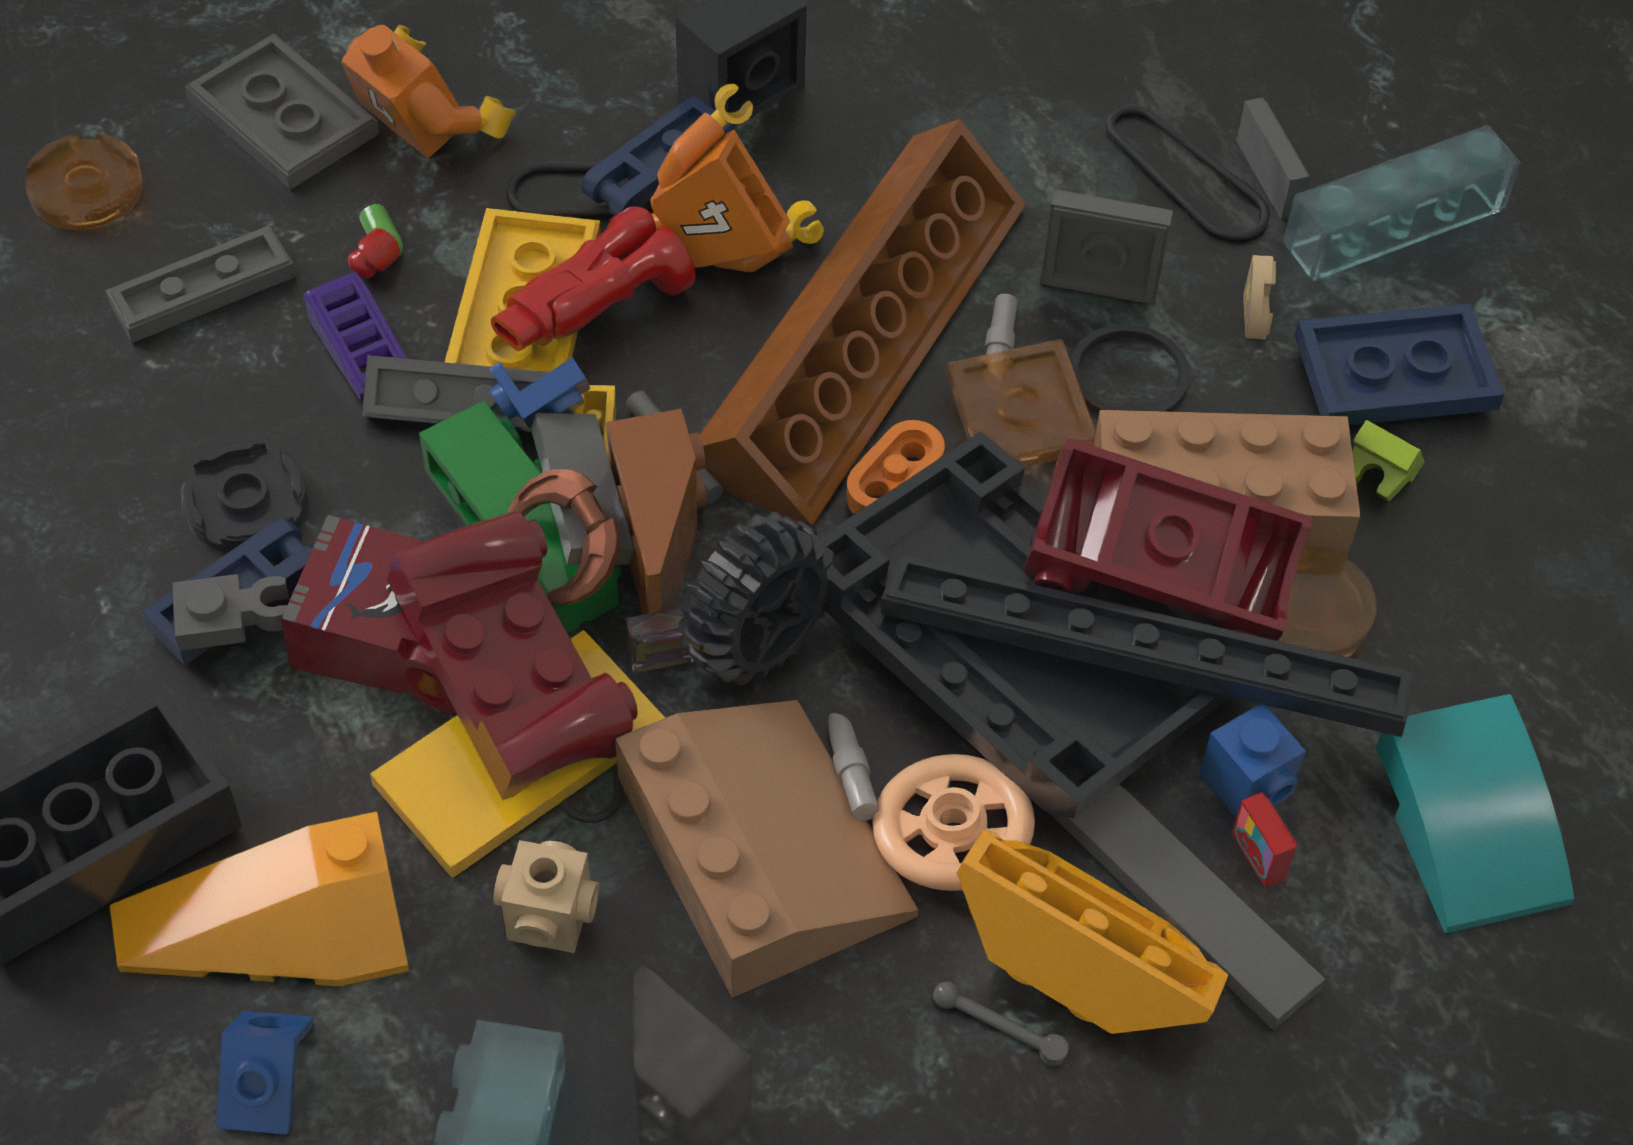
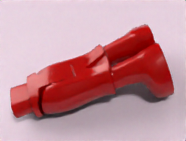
(595, 279)

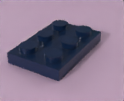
(1399, 364)

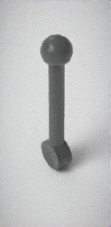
(1052, 1048)

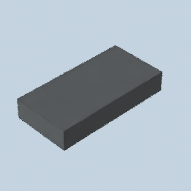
(1271, 156)

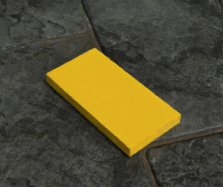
(506, 257)
(451, 799)

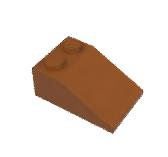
(659, 493)

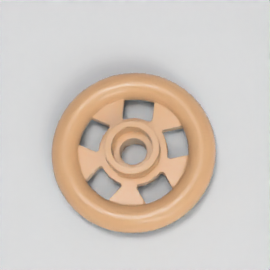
(946, 805)

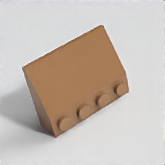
(759, 838)

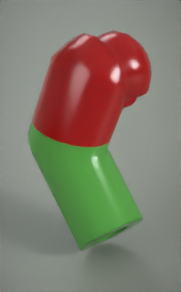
(380, 245)

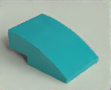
(1477, 814)

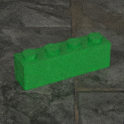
(479, 471)

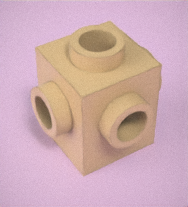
(546, 895)

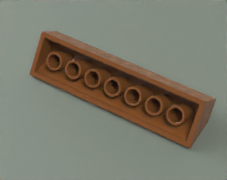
(861, 326)

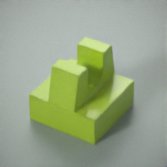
(1386, 452)

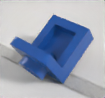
(553, 393)

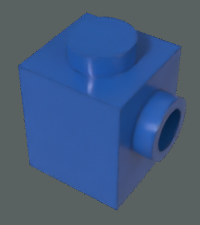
(1252, 758)

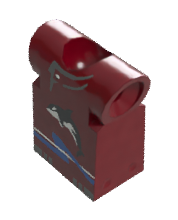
(349, 620)

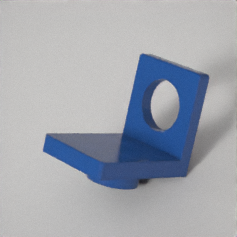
(259, 1071)

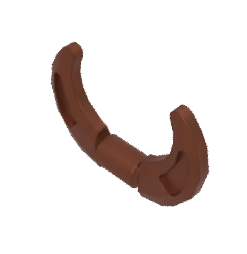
(603, 537)

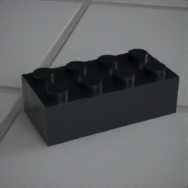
(104, 819)

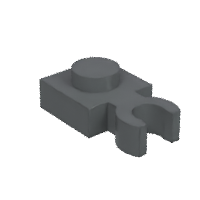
(218, 609)

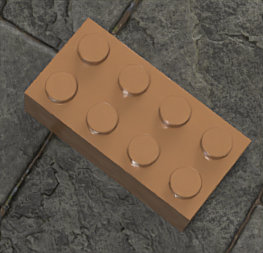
(1272, 458)

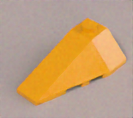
(288, 908)

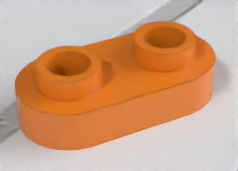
(886, 461)

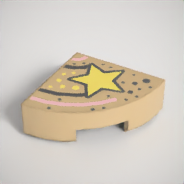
(1256, 297)

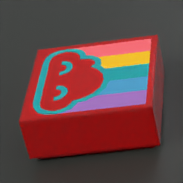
(1264, 839)

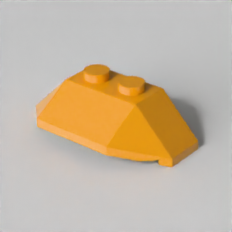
(1084, 940)

